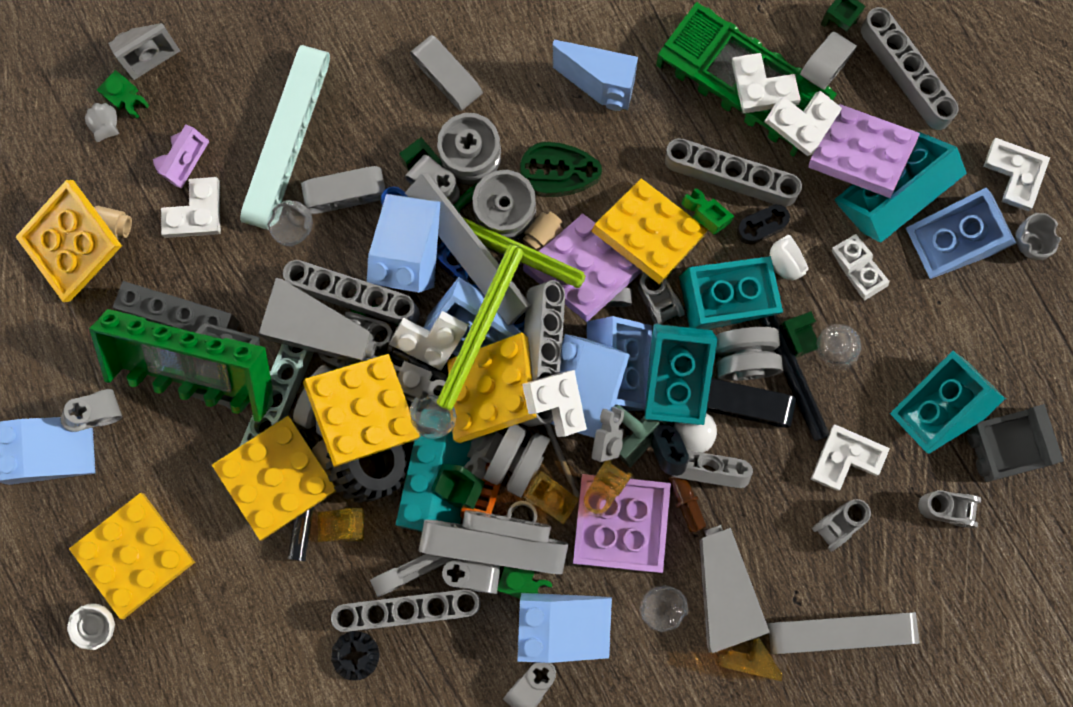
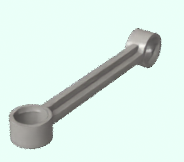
(409, 571)

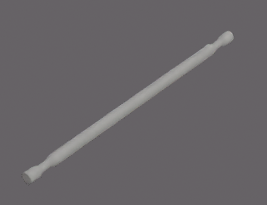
(561, 458)

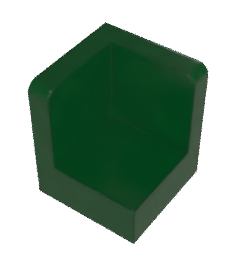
(843, 13)
(415, 151)
(801, 334)
(457, 486)

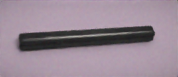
(797, 382)

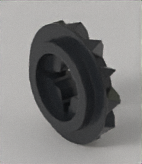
(366, 664)

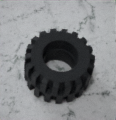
(360, 486)

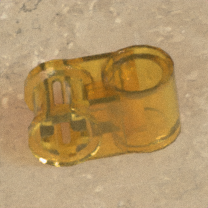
(608, 484)

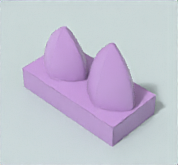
(183, 156)

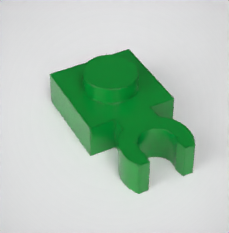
(121, 93)
(707, 213)
(518, 581)

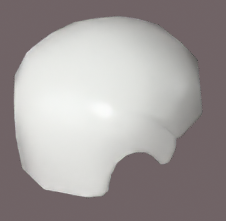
(788, 259)
(697, 437)
(91, 626)

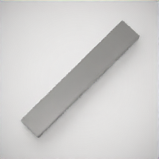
(468, 248)

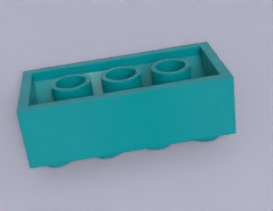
(927, 174)
(418, 500)

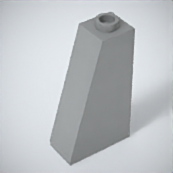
(310, 325)
(728, 594)

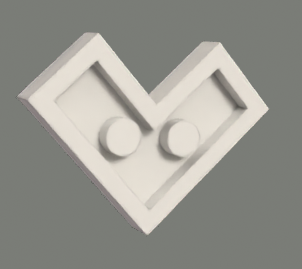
(756, 90)
(806, 127)
(1023, 167)
(201, 215)
(430, 346)
(560, 395)
(847, 449)

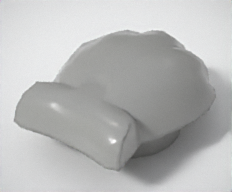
(102, 121)

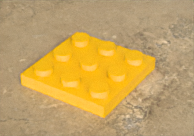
(649, 230)
(68, 241)
(494, 389)
(360, 409)
(274, 478)
(131, 555)

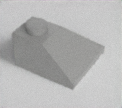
(143, 48)

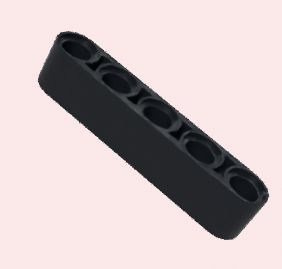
(751, 403)

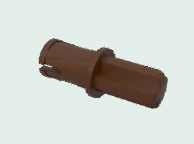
(688, 504)

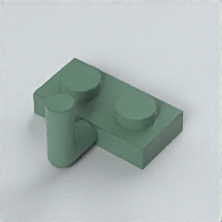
(640, 440)

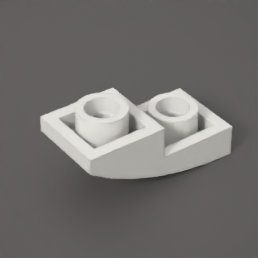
(859, 267)

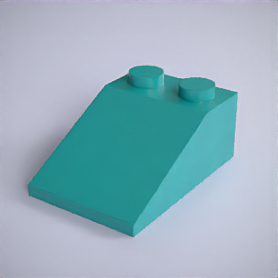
(730, 292)
(679, 374)
(947, 403)

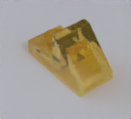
(550, 497)
(341, 525)
(759, 663)

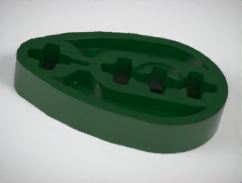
(559, 154)

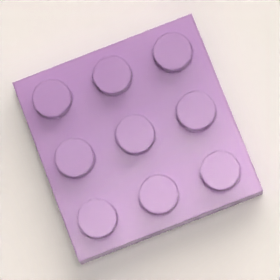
(864, 151)
(603, 266)
(630, 531)

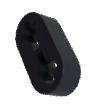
(766, 230)
(680, 457)

